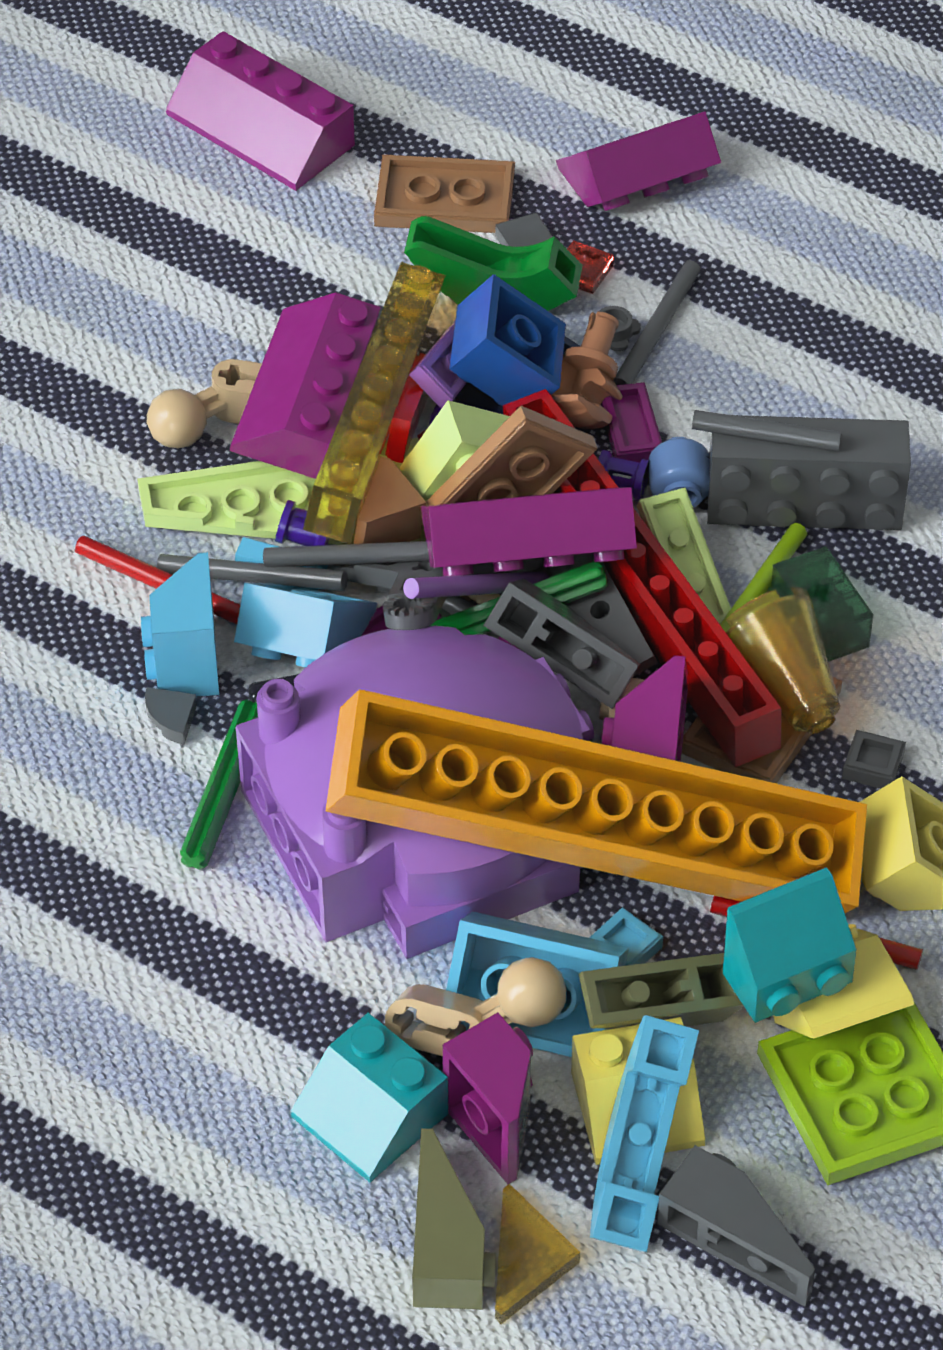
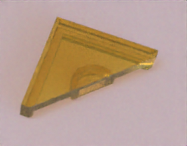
(529, 1255)

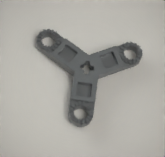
(399, 610)

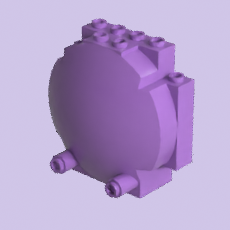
(375, 872)

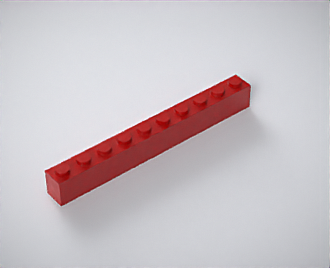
(678, 623)

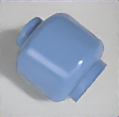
(680, 465)

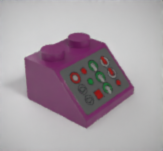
(491, 1090)

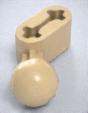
(180, 417)
(527, 994)

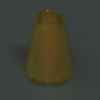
(789, 656)

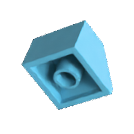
(298, 621)
(182, 632)

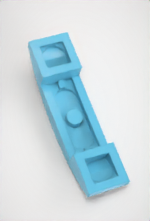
(639, 1133)

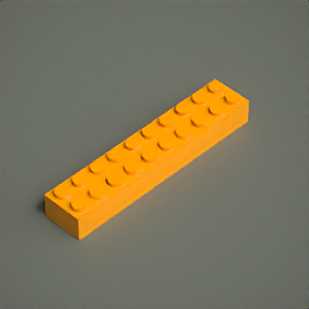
(586, 802)

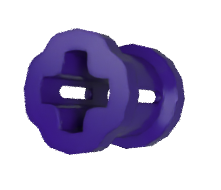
(636, 470)
(291, 527)

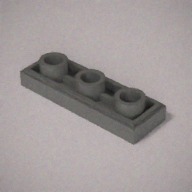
(618, 624)

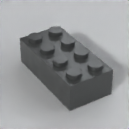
(815, 487)

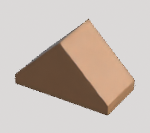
(390, 508)

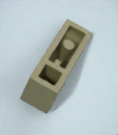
(661, 989)
(449, 1237)

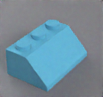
(491, 943)

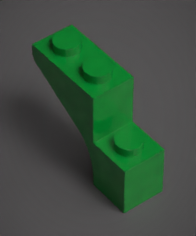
(539, 271)

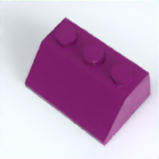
(642, 162)
(652, 714)

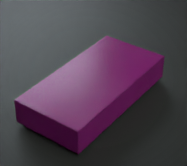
(633, 425)

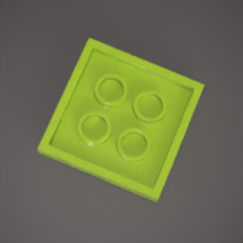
(861, 1091)

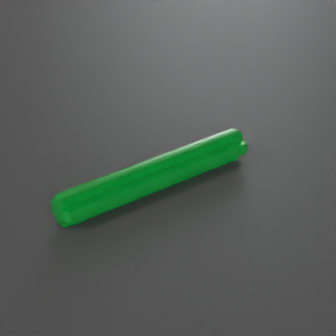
(563, 587)
(217, 796)

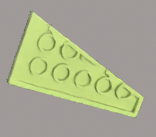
(229, 499)

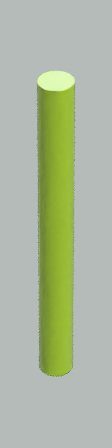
(762, 580)

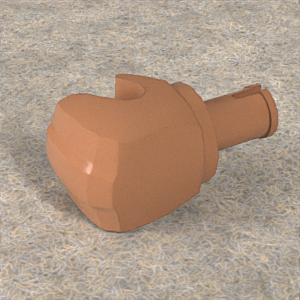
(589, 375)

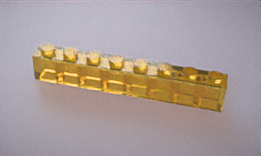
(372, 402)

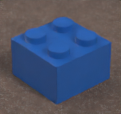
(507, 343)

